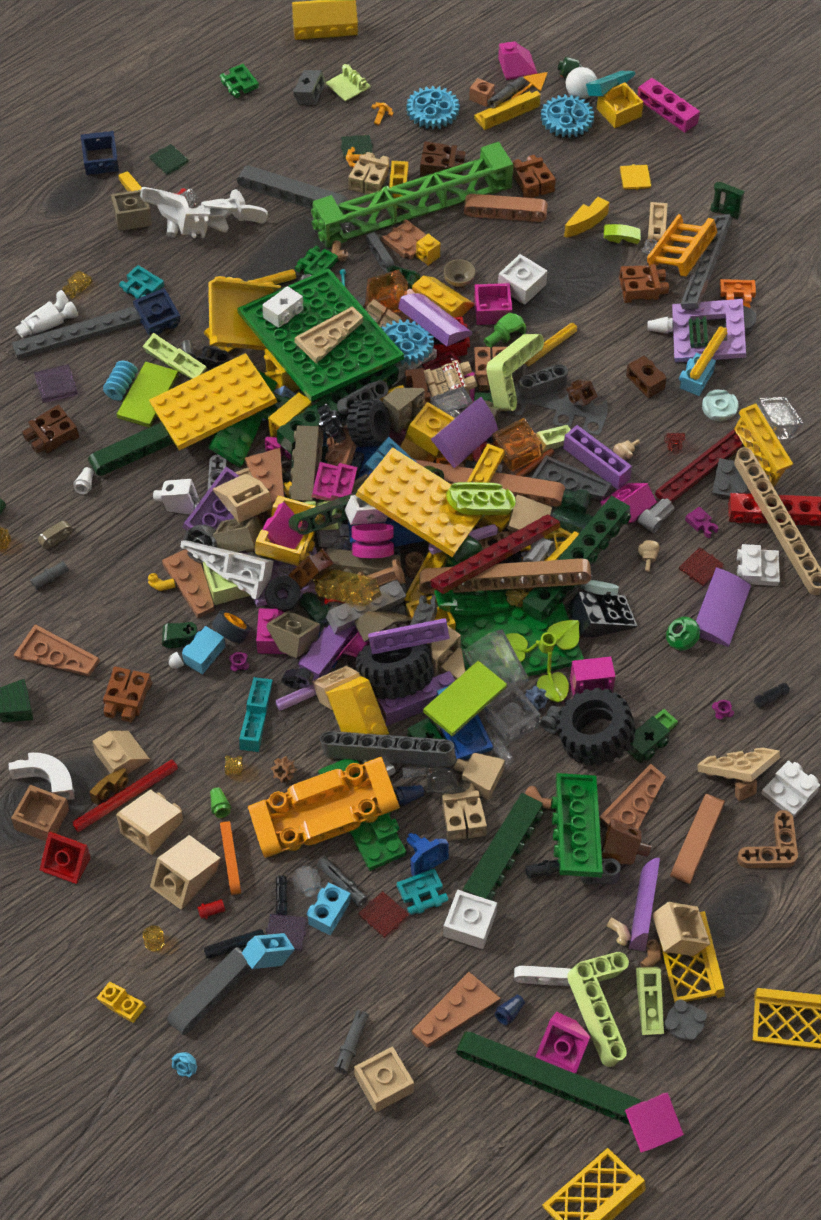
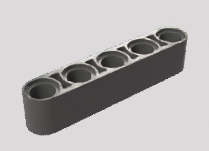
(209, 992)

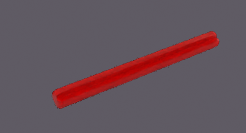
(124, 795)

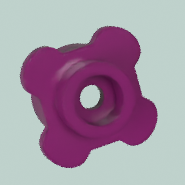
(236, 657)
(723, 704)

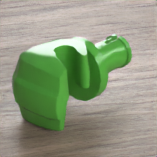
(503, 328)

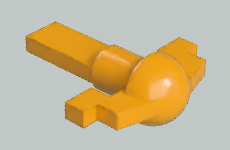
(383, 107)
(350, 158)

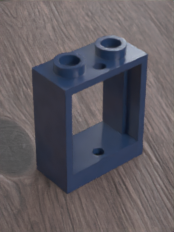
(106, 141)

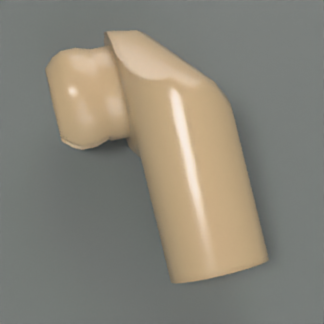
(621, 929)

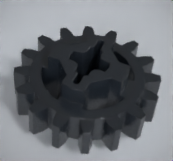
(331, 423)

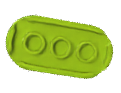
(480, 498)

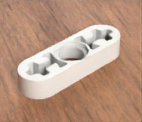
(541, 975)

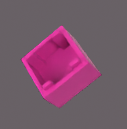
(492, 302)
(592, 674)

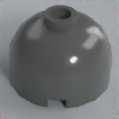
(200, 534)

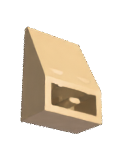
(244, 497)

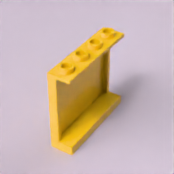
(225, 323)

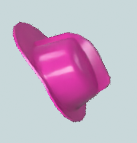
(354, 646)

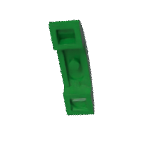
(472, 604)

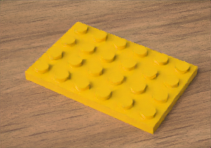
(212, 401)
(417, 501)

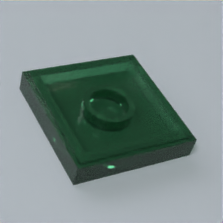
(571, 519)

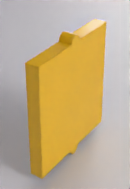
(635, 177)

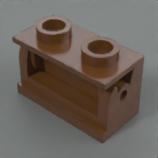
(311, 568)

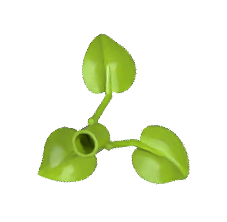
(566, 637)

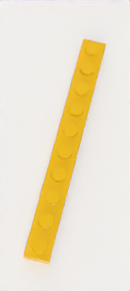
(482, 473)

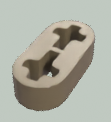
(55, 534)

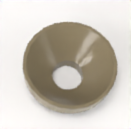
(459, 268)

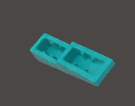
(603, 85)
(255, 714)

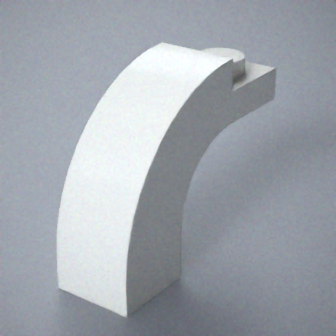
(48, 768)

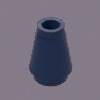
(407, 794)
(509, 1010)

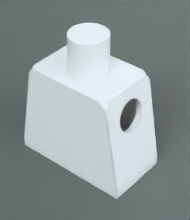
(178, 496)

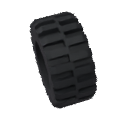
(396, 671)
(601, 746)

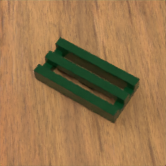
(697, 322)

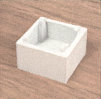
(524, 278)
(470, 919)

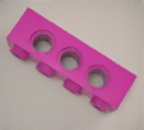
(668, 105)

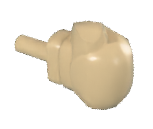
(625, 449)
(649, 552)

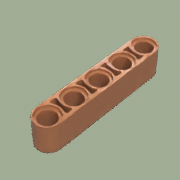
(505, 207)
(697, 838)

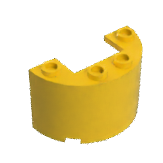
(267, 549)

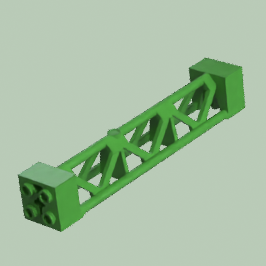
(492, 166)

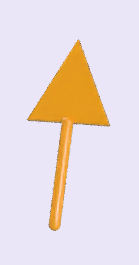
(535, 80)

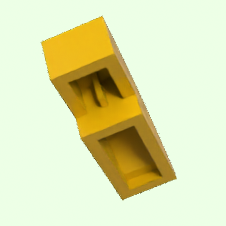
(398, 174)
(587, 217)

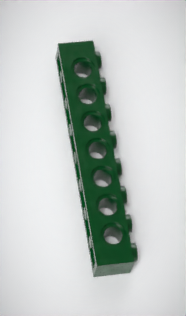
(311, 417)
(580, 548)

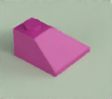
(515, 60)
(563, 1043)

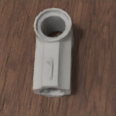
(653, 518)
(540, 550)

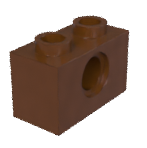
(646, 376)

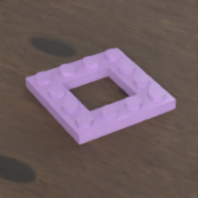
(728, 309)

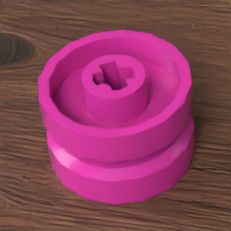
(373, 540)

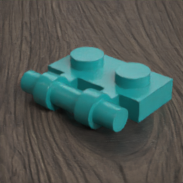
(142, 278)
(421, 885)

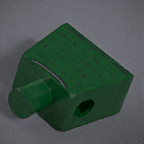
(15, 702)

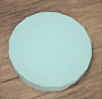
(720, 405)
(600, 587)

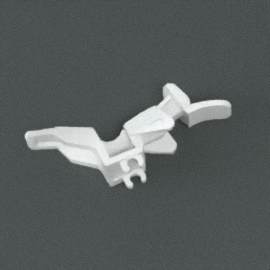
(210, 213)

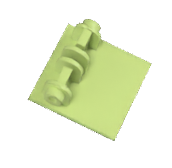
(348, 83)

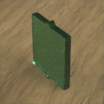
(361, 144)
(168, 159)

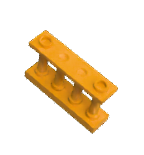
(692, 253)

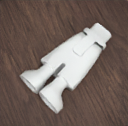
(48, 316)

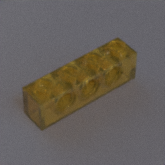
(347, 587)

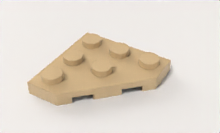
(740, 765)

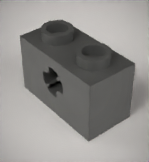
(309, 87)

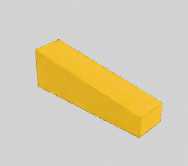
(129, 182)

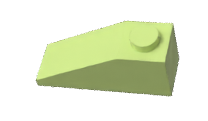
(650, 1000)

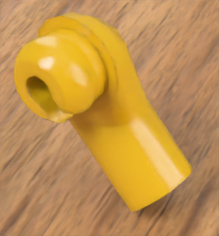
(159, 584)

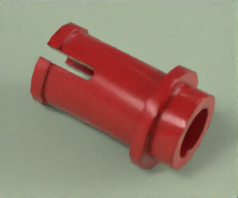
(211, 909)

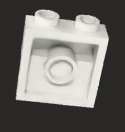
(758, 565)
(791, 788)

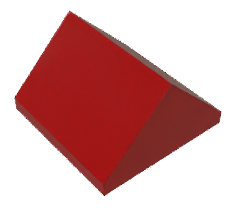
(64, 858)

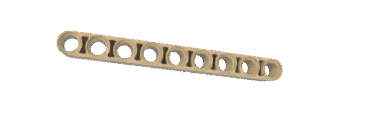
(780, 512)

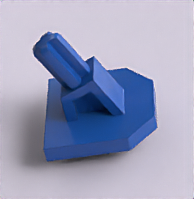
(427, 853)

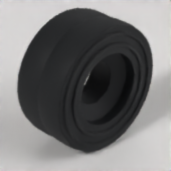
(282, 583)

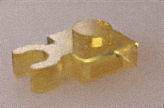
(78, 281)

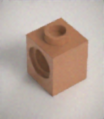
(481, 92)

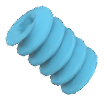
(119, 380)

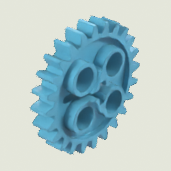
(433, 107)
(567, 116)
(411, 340)

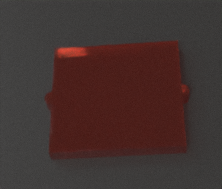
(700, 566)
(383, 914)

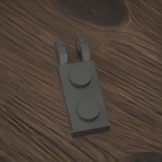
(424, 611)

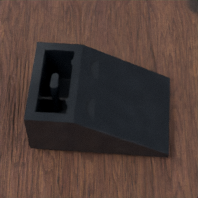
(601, 614)

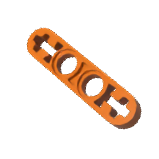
(230, 858)

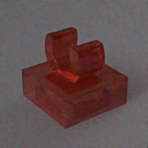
(675, 438)

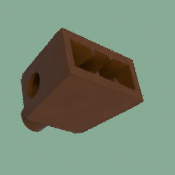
(623, 843)

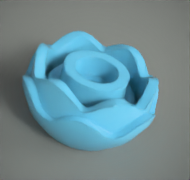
(184, 1064)

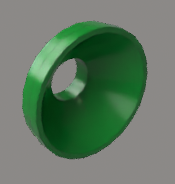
(687, 637)

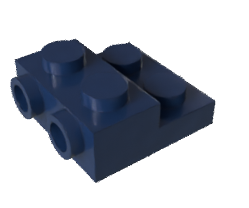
(157, 312)

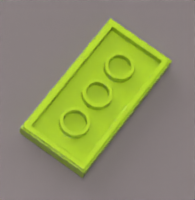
(149, 383)
(465, 698)

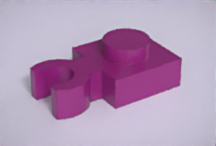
(701, 520)

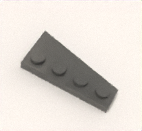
(572, 478)

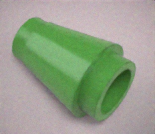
(219, 804)

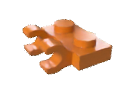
(738, 288)

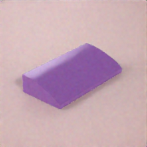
(433, 318)
(466, 432)
(210, 508)
(722, 607)
(644, 905)

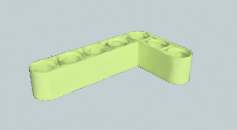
(505, 363)
(597, 1003)

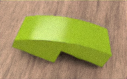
(617, 232)

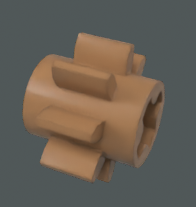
(281, 766)

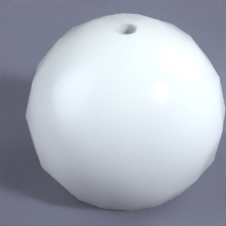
(577, 81)

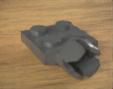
(729, 480)

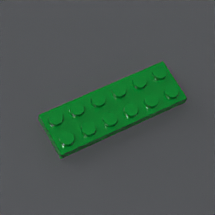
(236, 439)

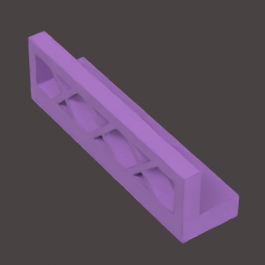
(409, 636)

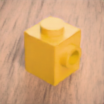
(428, 249)

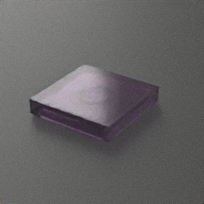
(55, 383)

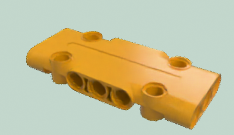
(323, 807)

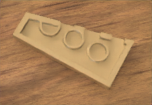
(325, 336)

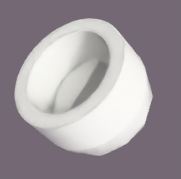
(175, 661)

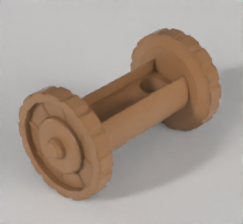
(388, 574)

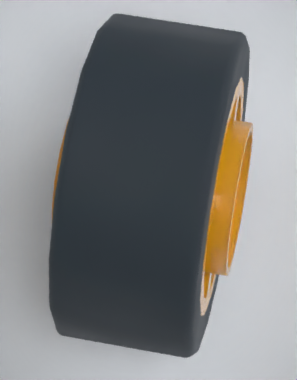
(231, 626)

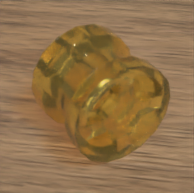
(233, 765)
(153, 933)

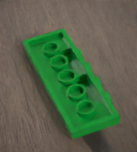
(577, 825)
(376, 840)

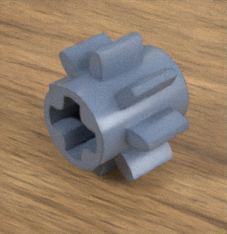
(537, 697)

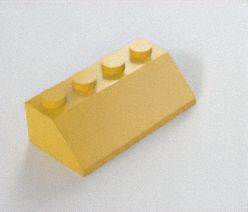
(324, 18)

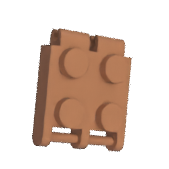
(404, 239)

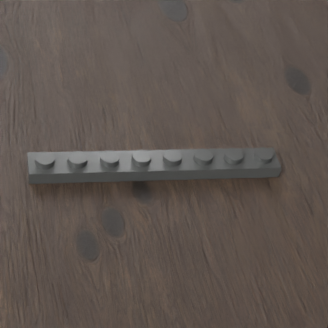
(705, 265)
(76, 332)

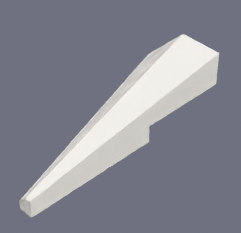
(245, 571)

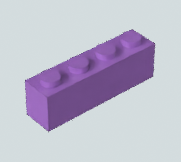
(597, 457)
(325, 650)
(403, 708)

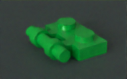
(244, 80)
(321, 261)

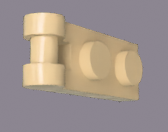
(657, 220)

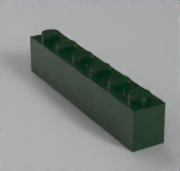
(504, 847)

